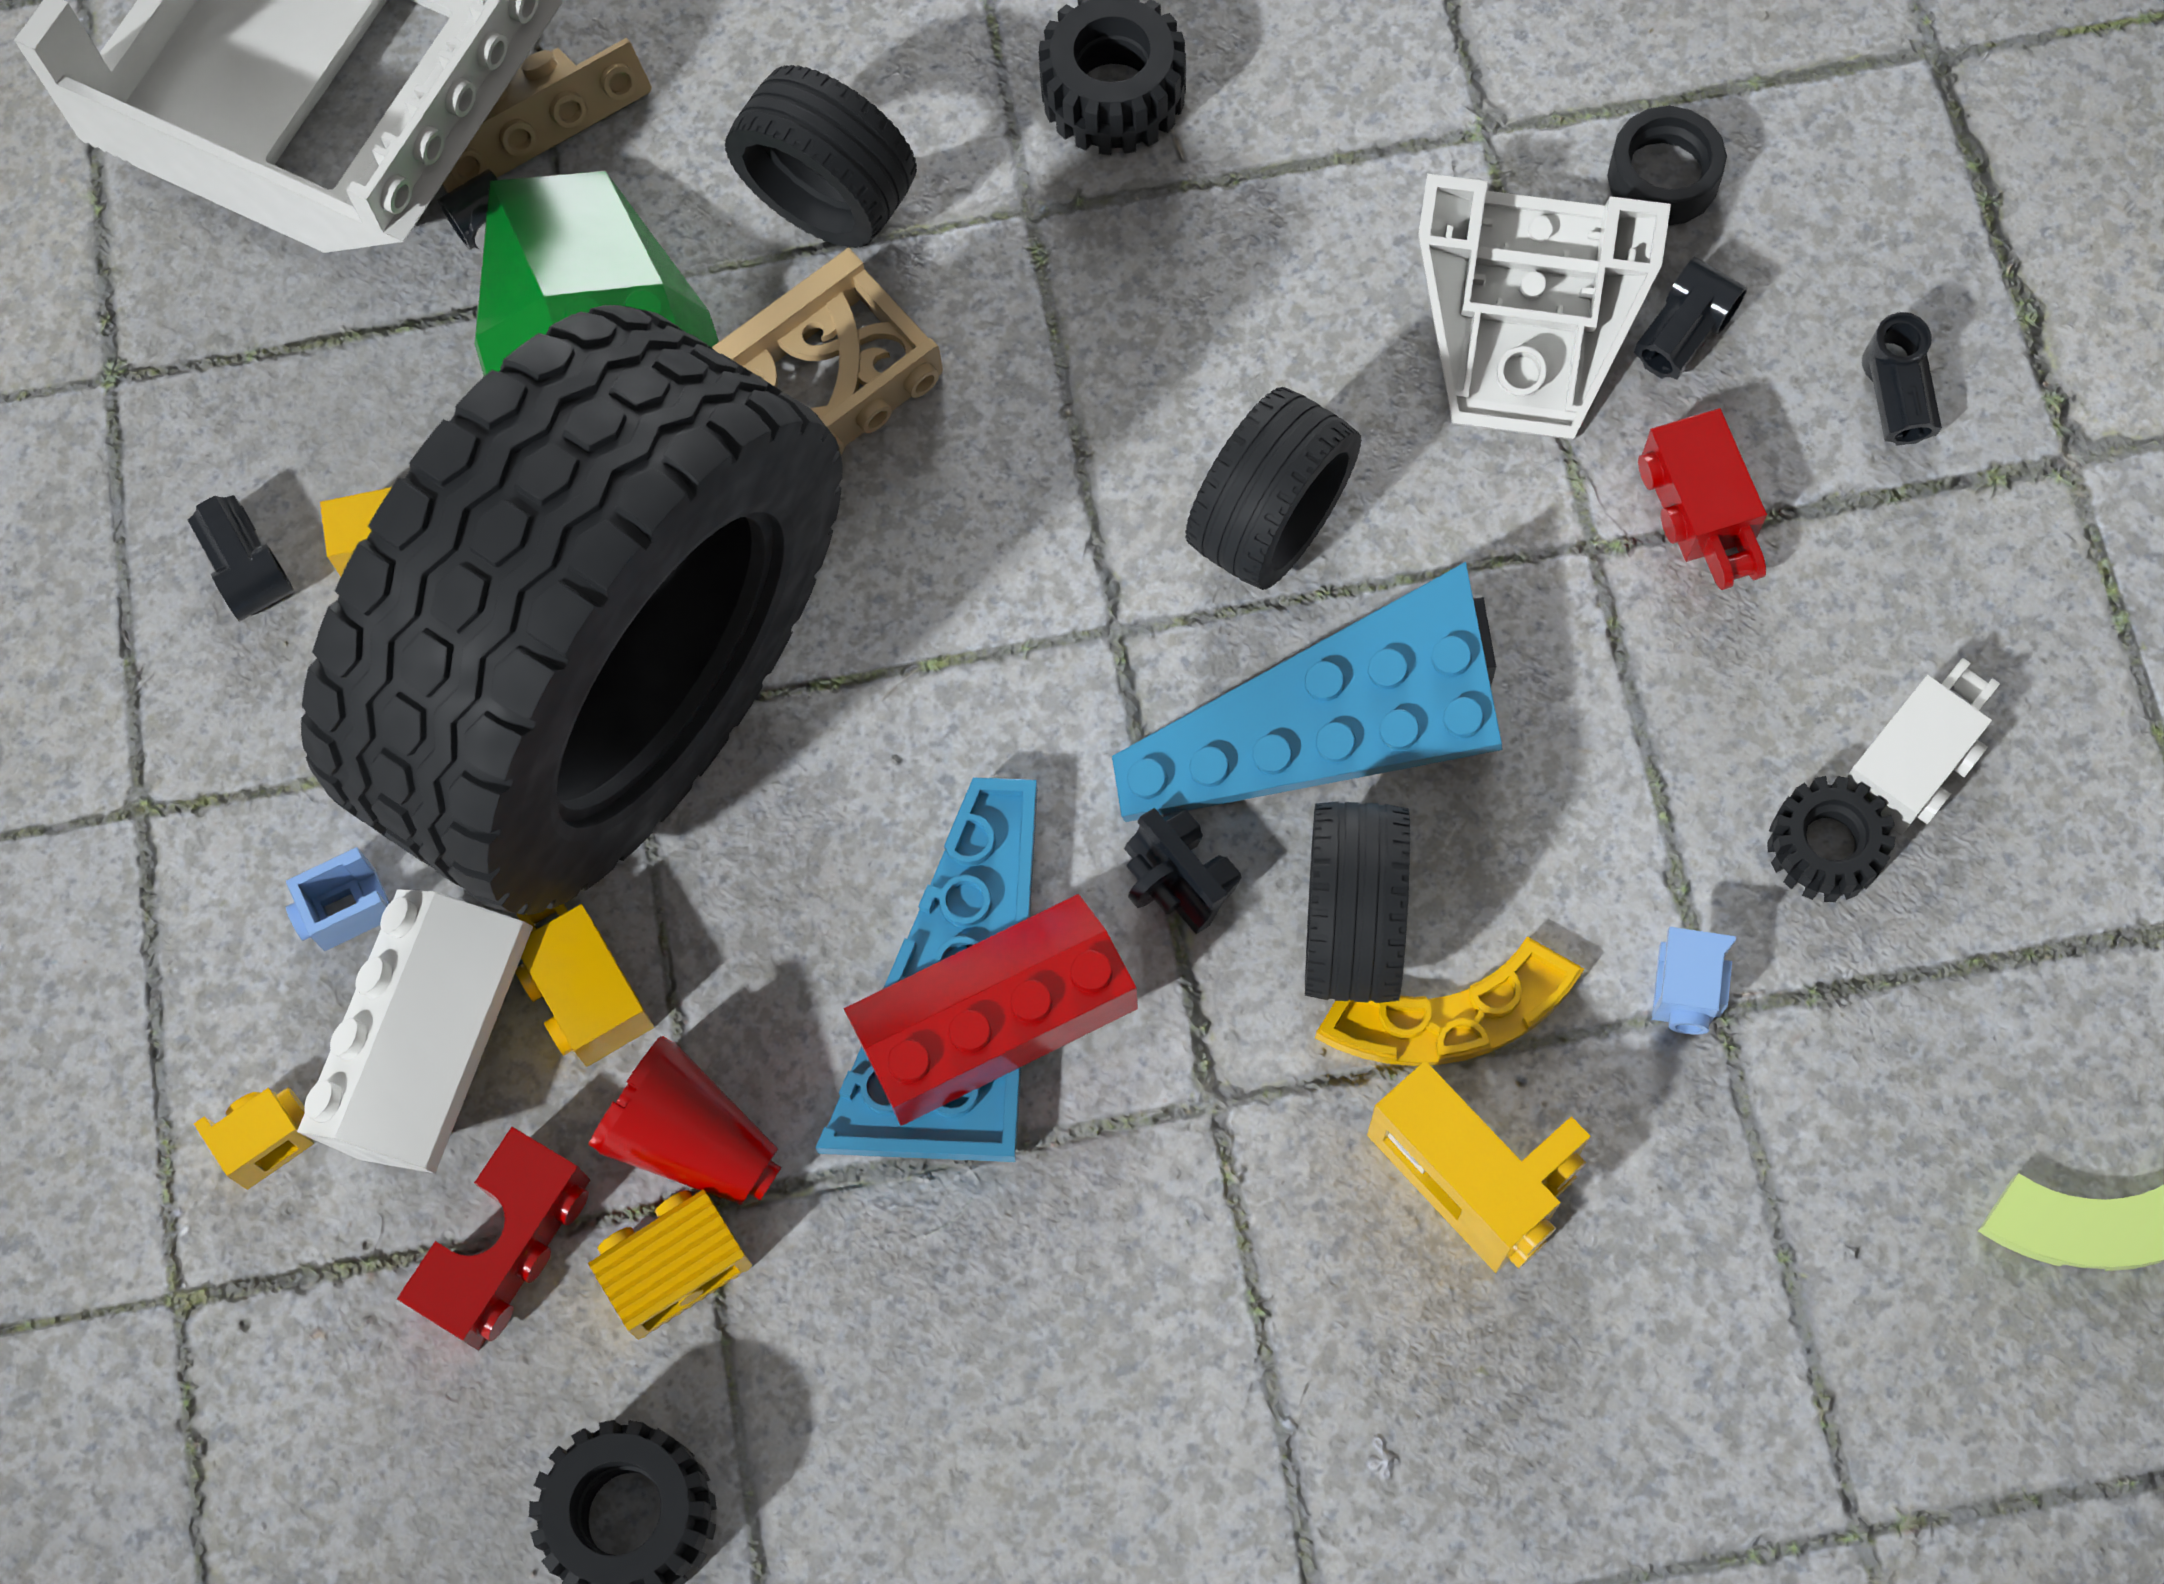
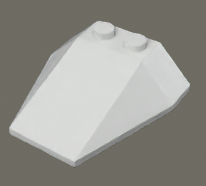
(1532, 298)

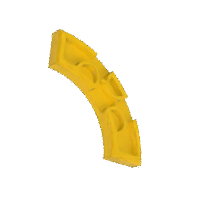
(1457, 1024)

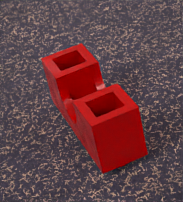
(475, 1292)

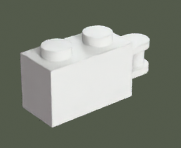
(1924, 745)

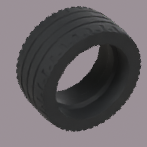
(821, 156)
(1272, 487)
(1357, 902)

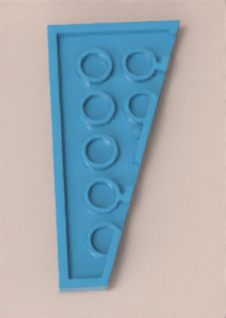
(1359, 704)
(974, 894)

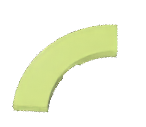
(2078, 1229)

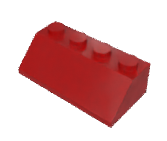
(992, 1008)

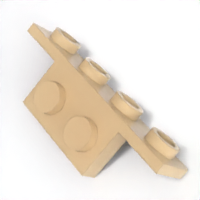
(549, 104)

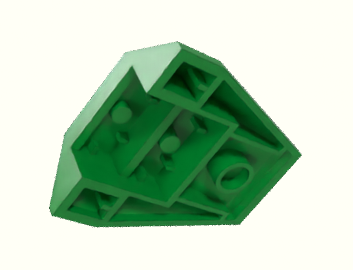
(569, 248)

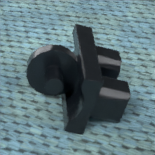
(1173, 874)

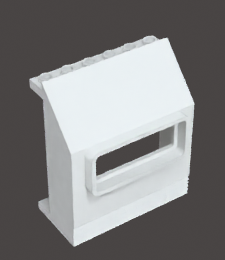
(225, 85)

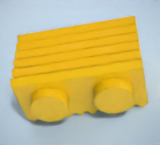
(668, 1262)

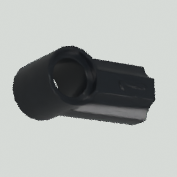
(1696, 307)
(1903, 383)
(243, 566)

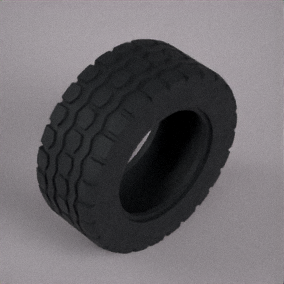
(568, 605)

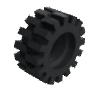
(1850, 808)

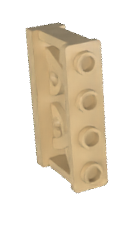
(825, 304)

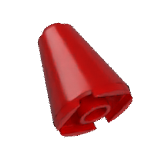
(686, 1129)

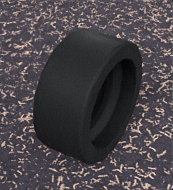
(1673, 127)

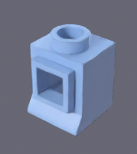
(331, 882)
(1692, 979)

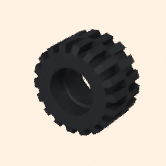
(1119, 111)
(585, 1469)

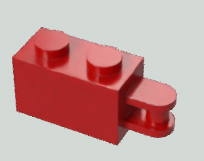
(1706, 495)

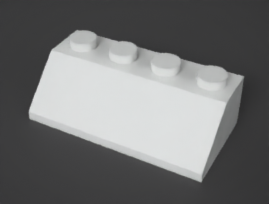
(414, 1030)

